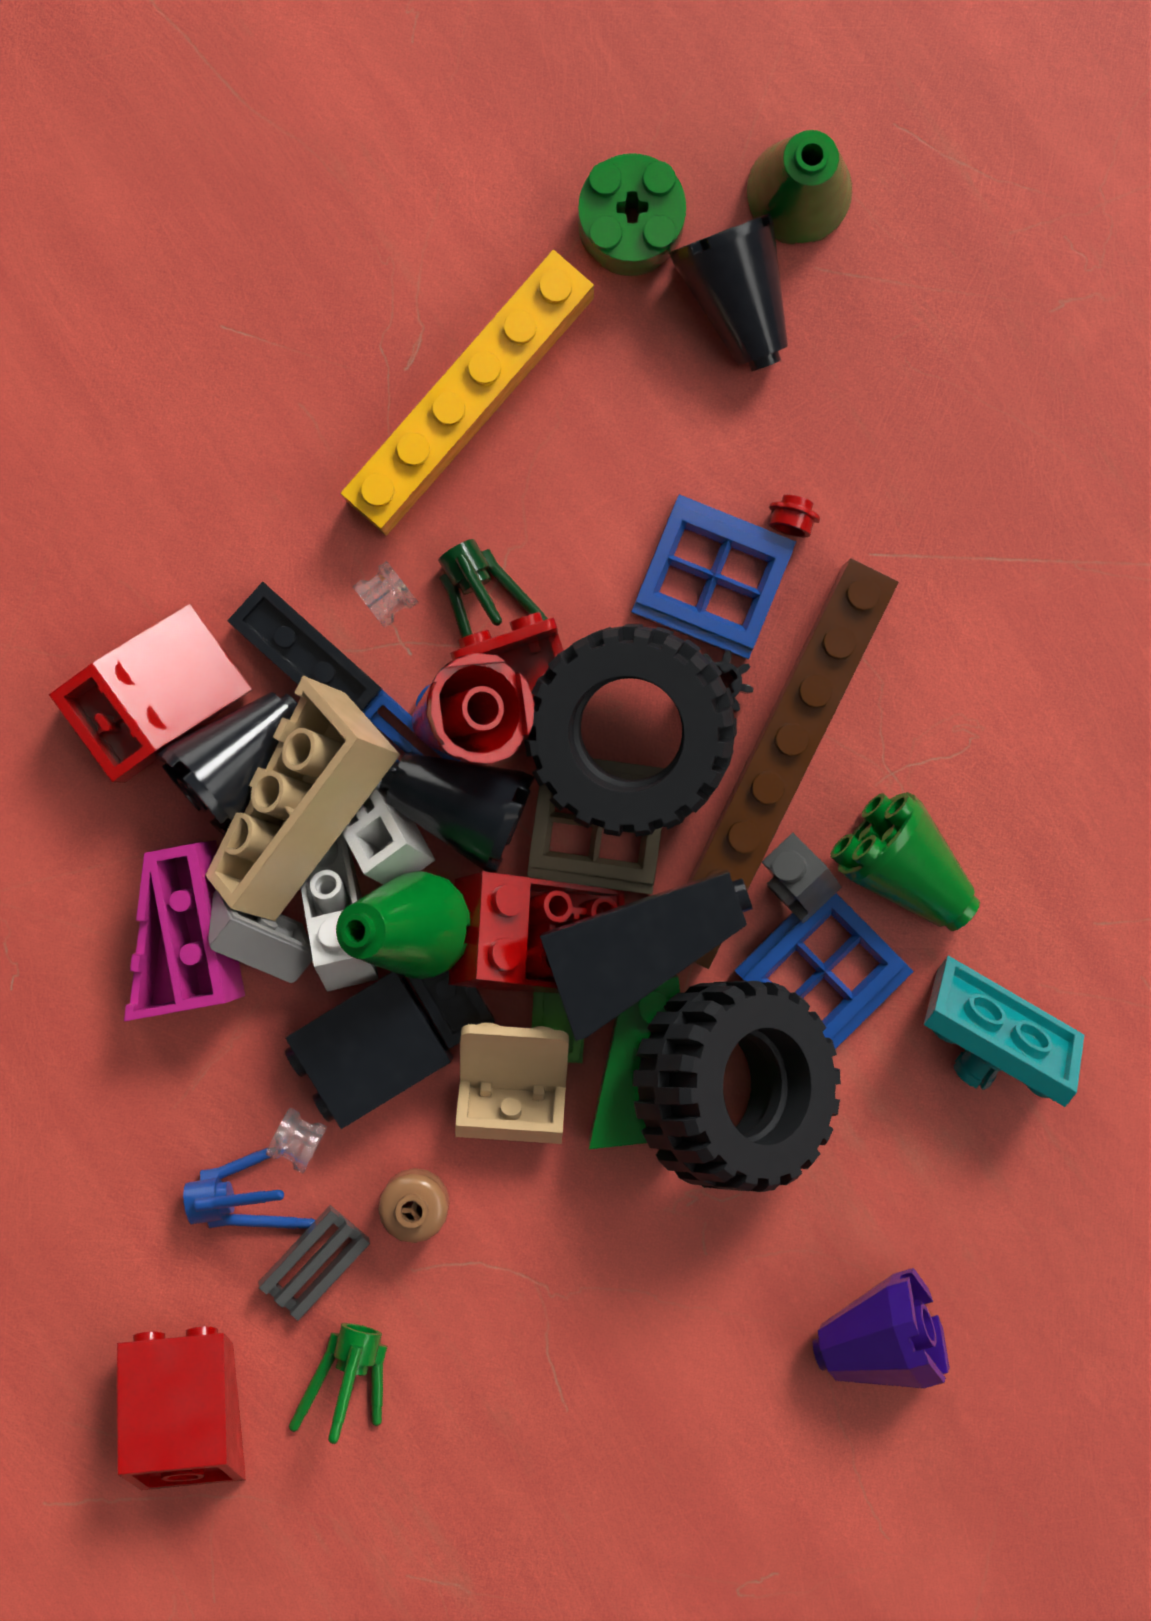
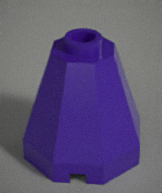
(886, 1337)

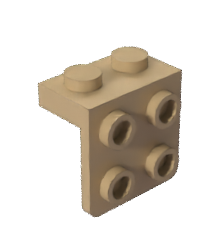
(512, 1083)

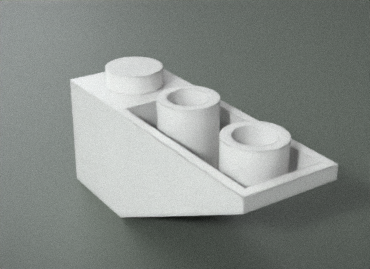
(325, 895)

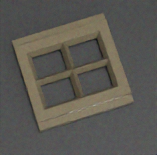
(591, 869)

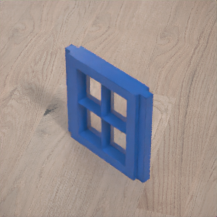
(730, 533)
(856, 1003)

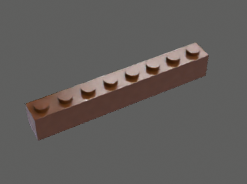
(795, 726)

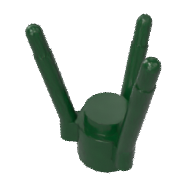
(468, 569)

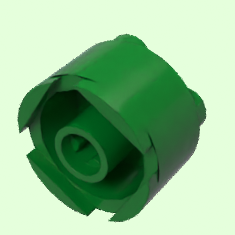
(635, 183)

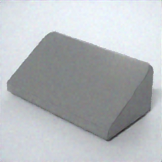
(264, 944)

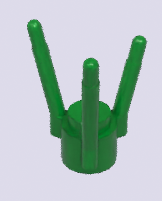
(356, 1350)

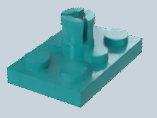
(1003, 1034)

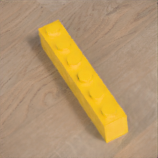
(469, 392)

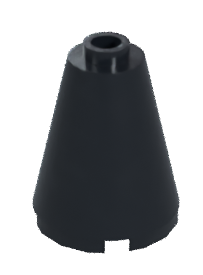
(739, 289)
(222, 757)
(460, 803)

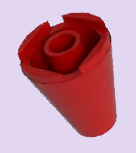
(475, 710)

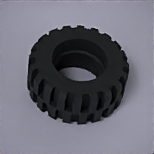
(579, 781)
(684, 1079)

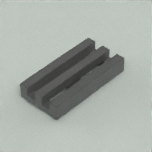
(330, 1274)

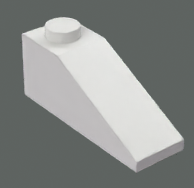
(385, 840)

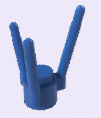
(213, 1200)

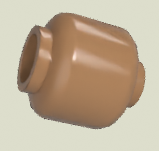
(405, 1221)

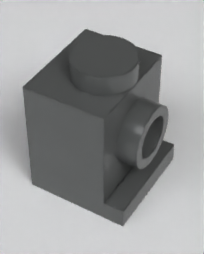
(800, 878)

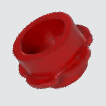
(793, 516)

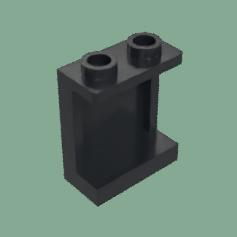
(367, 1049)

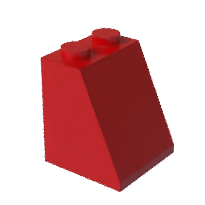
(178, 1410)

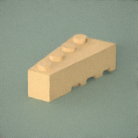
(301, 802)

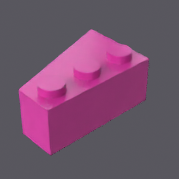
(173, 955)

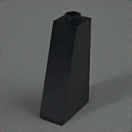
(633, 949)

